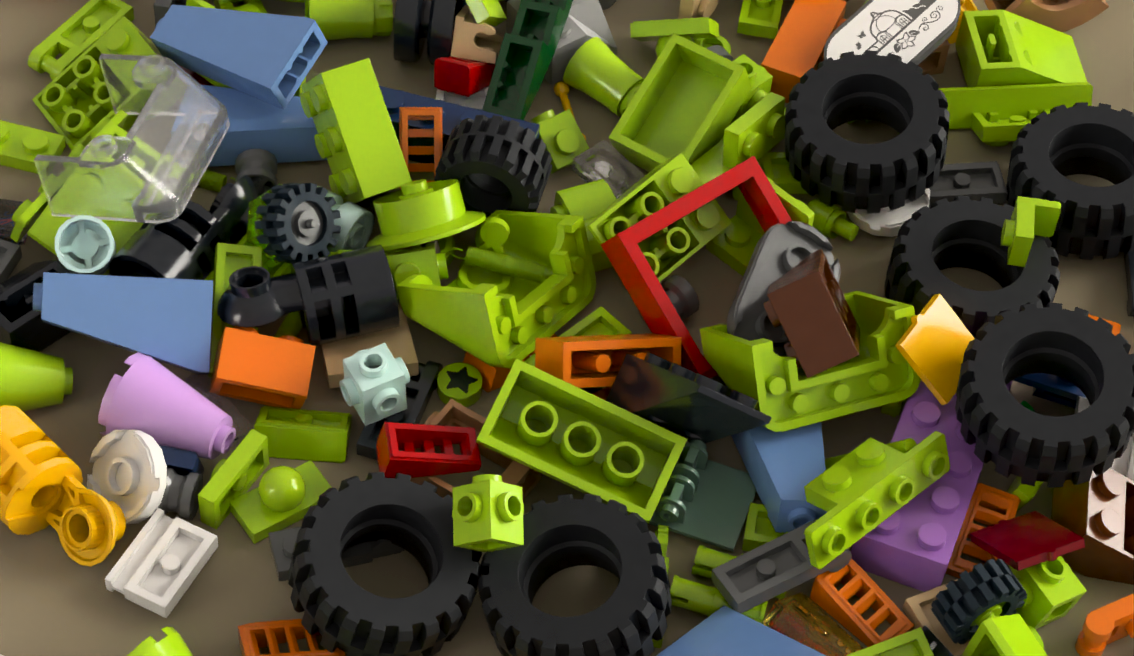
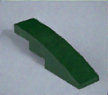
(526, 56)

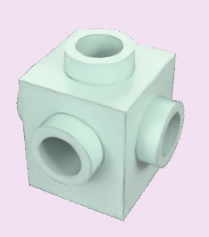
(375, 383)

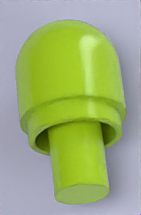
(832, 221)

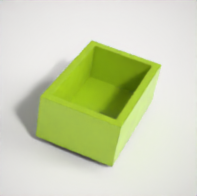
(680, 105)
(354, 132)

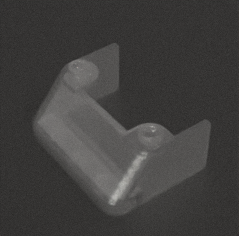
(159, 160)

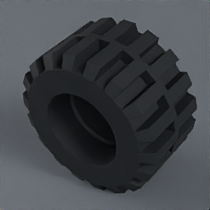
(496, 165)

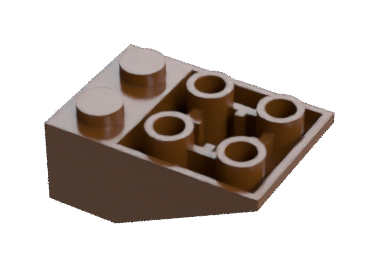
(1104, 517)

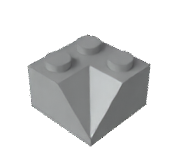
(583, 23)

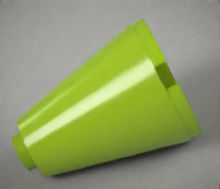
(32, 378)

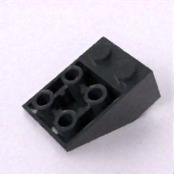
(682, 400)

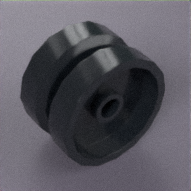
(421, 20)

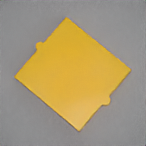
(936, 347)

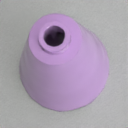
(166, 409)

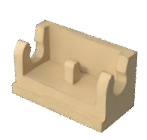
(474, 40)

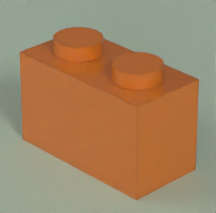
(262, 368)

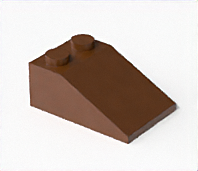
(813, 315)

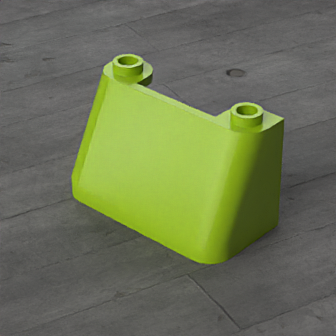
(506, 325)
(793, 400)

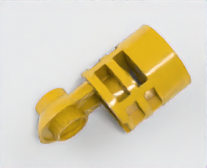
(46, 488)

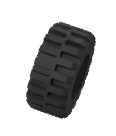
(872, 90)
(1079, 142)
(967, 236)
(1037, 444)
(569, 536)
(368, 623)

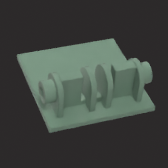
(705, 499)

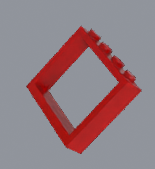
(641, 280)

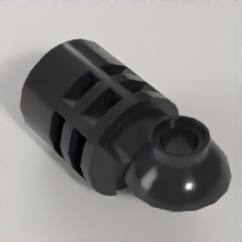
(188, 243)
(333, 294)

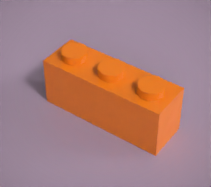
(801, 42)
(598, 358)

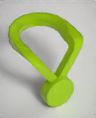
(494, 234)

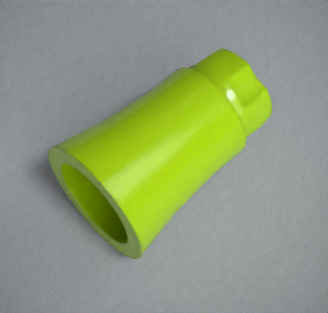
(351, 17)
(602, 76)

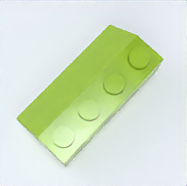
(581, 440)

